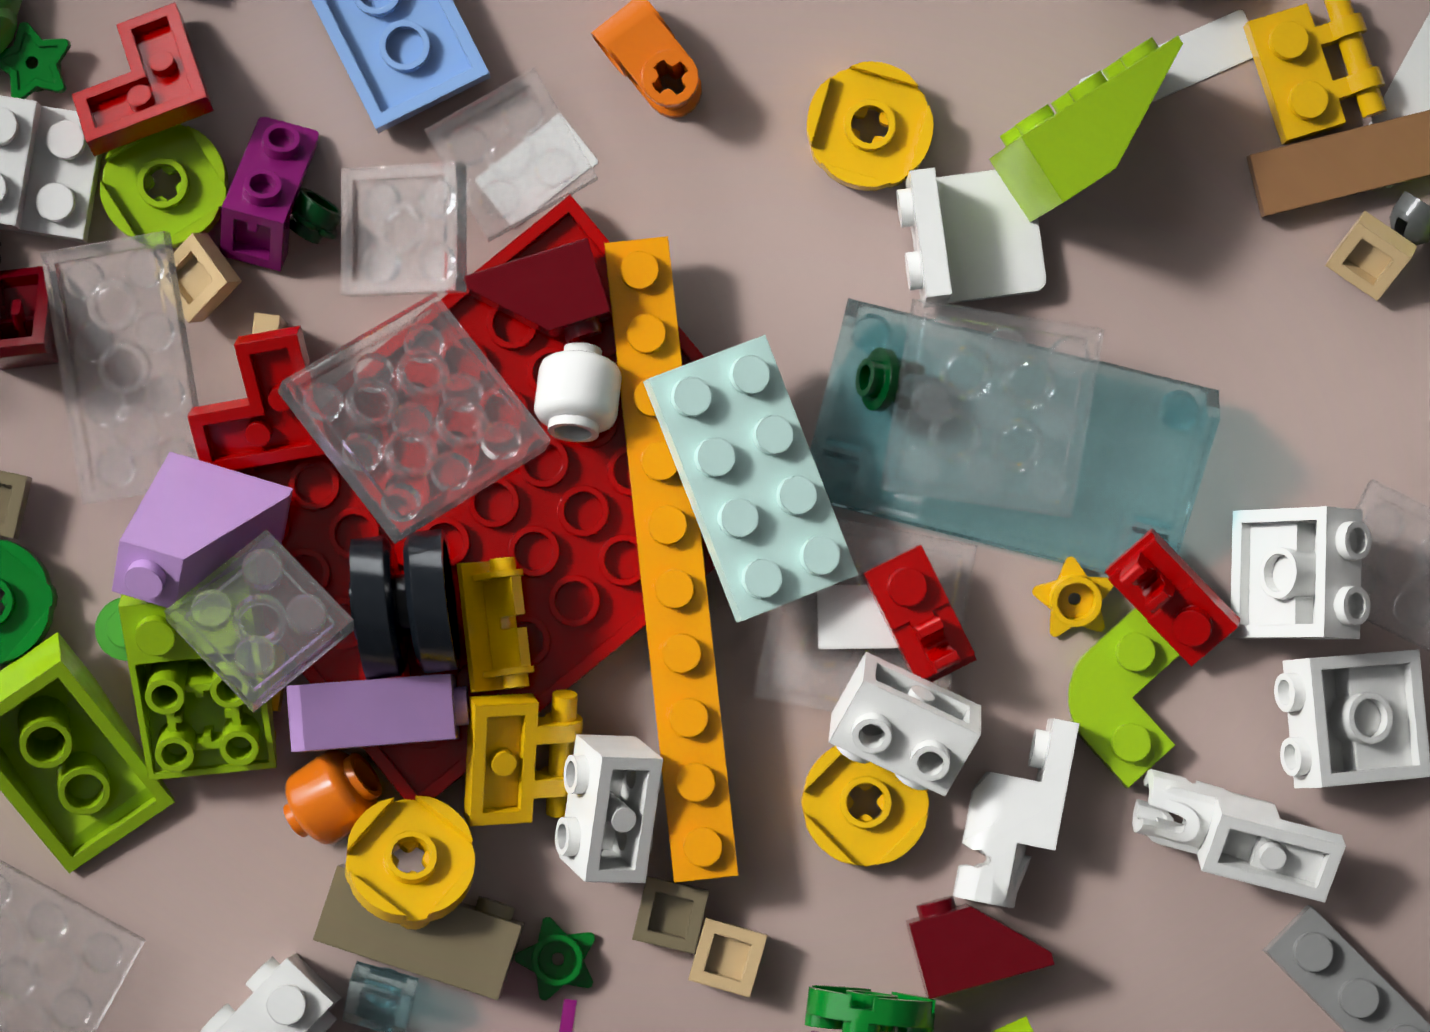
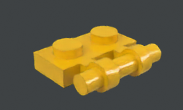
(1297, 75)
(503, 756)

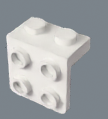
(968, 238)

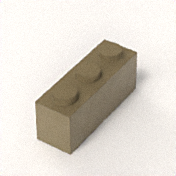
(463, 949)

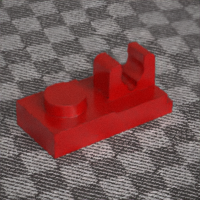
(1172, 597)
(919, 615)

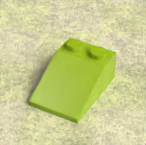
(70, 756)

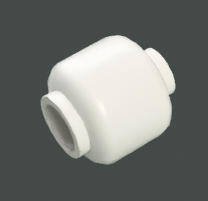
(577, 392)

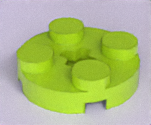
(173, 150)

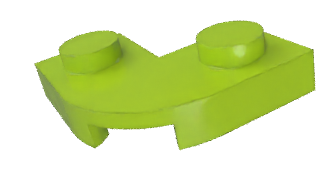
(1104, 692)

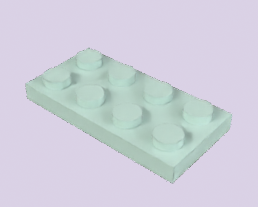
(750, 478)

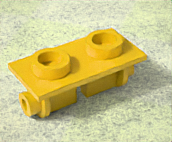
(494, 645)

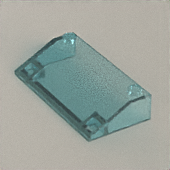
(1136, 470)

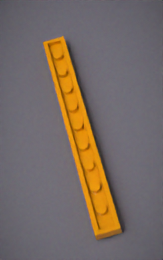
(670, 572)

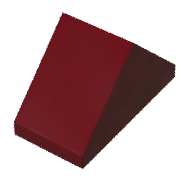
(25, 320)

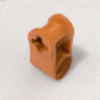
(644, 51)

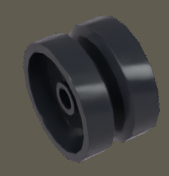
(396, 605)

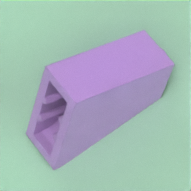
(192, 525)
(376, 712)

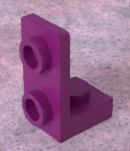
(264, 192)

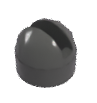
(1411, 219)

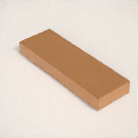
(1341, 164)

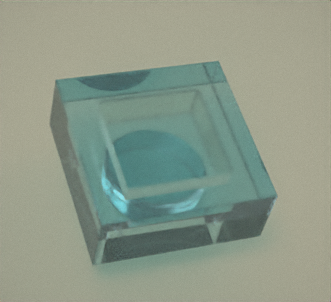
(380, 998)

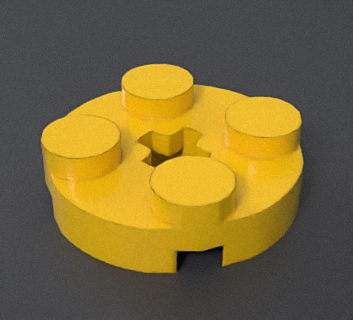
(850, 96)
(863, 839)
(410, 897)

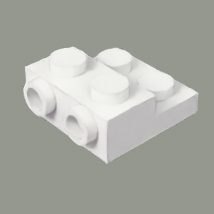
(45, 171)
(1299, 573)
(1354, 719)

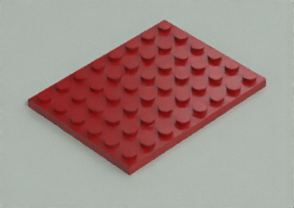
(558, 515)

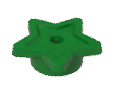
(48, 71)
(539, 959)

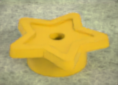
(1085, 612)

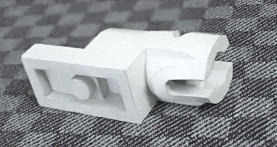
(1015, 813)
(1238, 836)

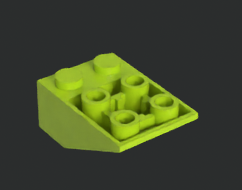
(1065, 152)
(183, 708)

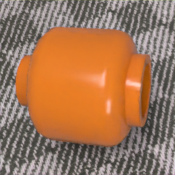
(330, 795)

